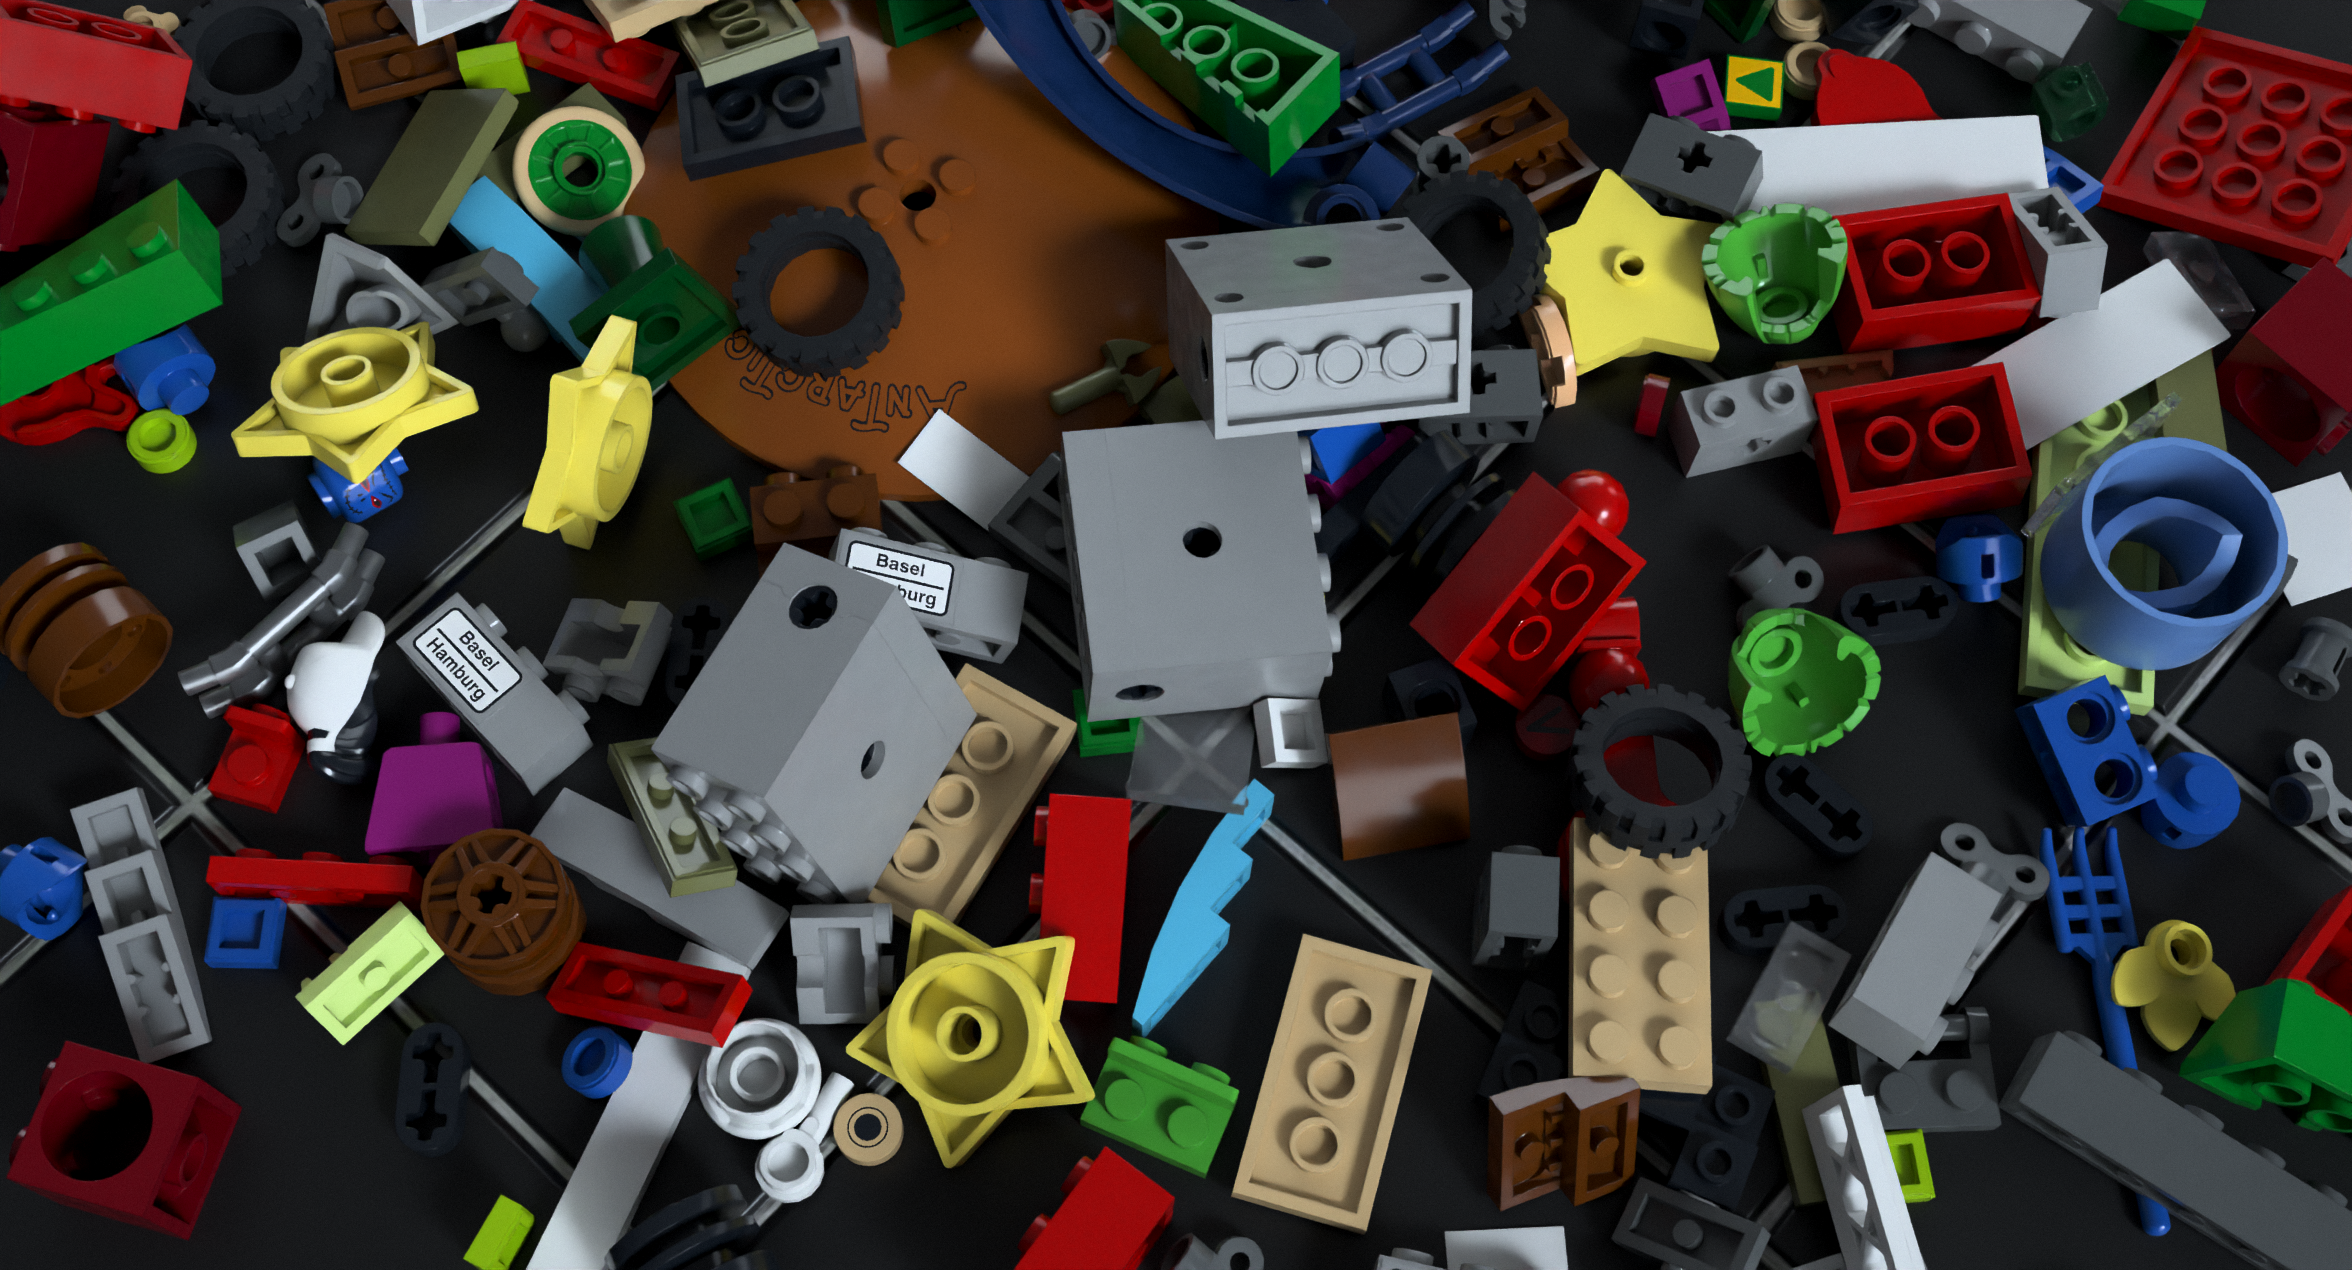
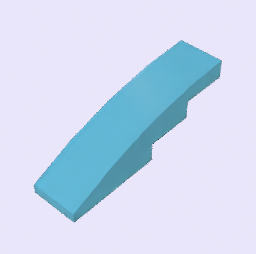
(494, 220)
(1193, 929)

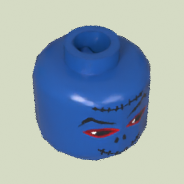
(363, 499)

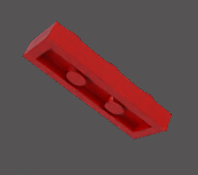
(587, 53)
(317, 879)
(650, 994)

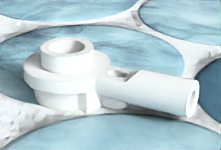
(792, 1163)

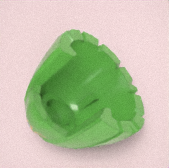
(1777, 270)
(1799, 681)

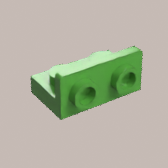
(1161, 1104)

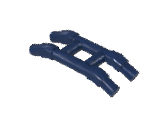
(1415, 53)

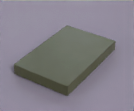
(742, 37)
(432, 167)

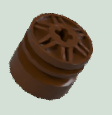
(80, 630)
(518, 943)

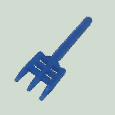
(2099, 951)

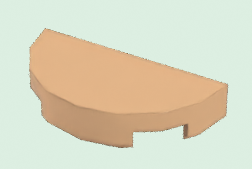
(1555, 357)

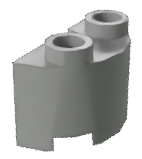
(609, 648)
(842, 961)

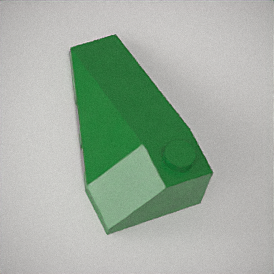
(2280, 1049)

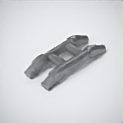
(344, 574)

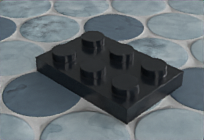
(771, 112)

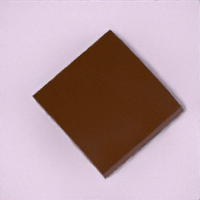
(382, 59)
(1529, 146)
(1398, 785)
(1564, 1137)

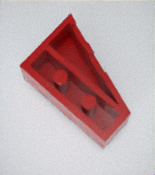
(1084, 887)

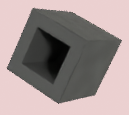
(277, 550)

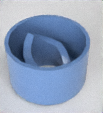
(2204, 518)

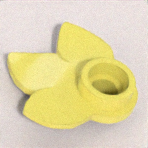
(2169, 991)

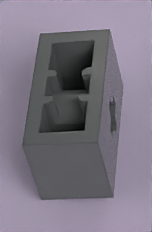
(1693, 171)
(1504, 400)
(1516, 909)

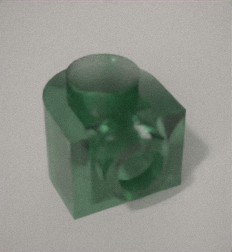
(2069, 101)

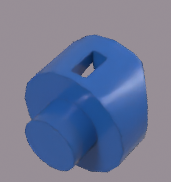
(167, 372)
(1980, 561)
(2194, 801)
(44, 878)

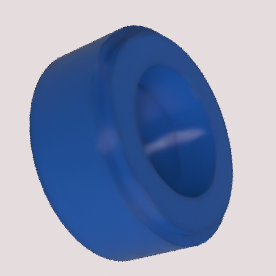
(596, 1062)

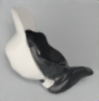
(335, 702)

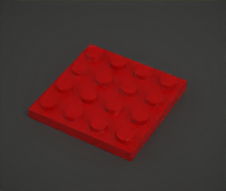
(2244, 150)

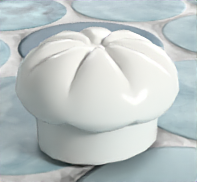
(760, 1079)

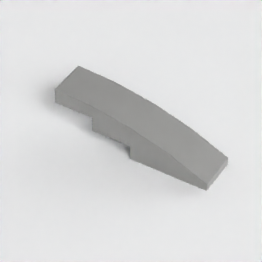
(615, 859)
(141, 926)

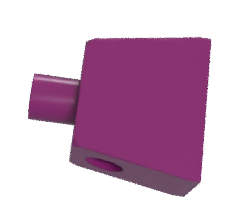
(432, 794)

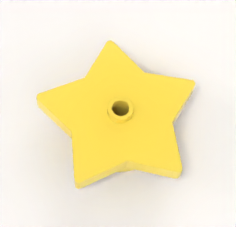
(1630, 280)
(354, 399)
(593, 439)
(930, 1041)

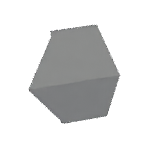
(367, 290)

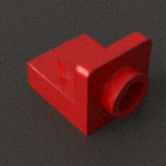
(257, 758)

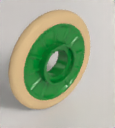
(567, 134)

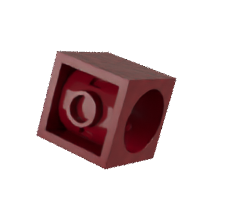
(51, 174)
(2295, 368)
(171, 1174)

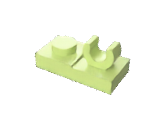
(370, 973)

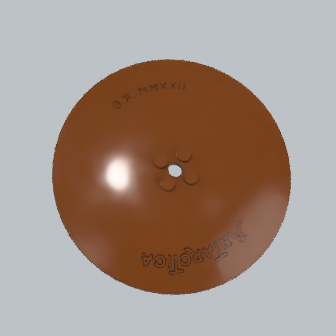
(1006, 278)

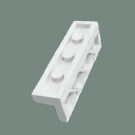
(1861, 1182)

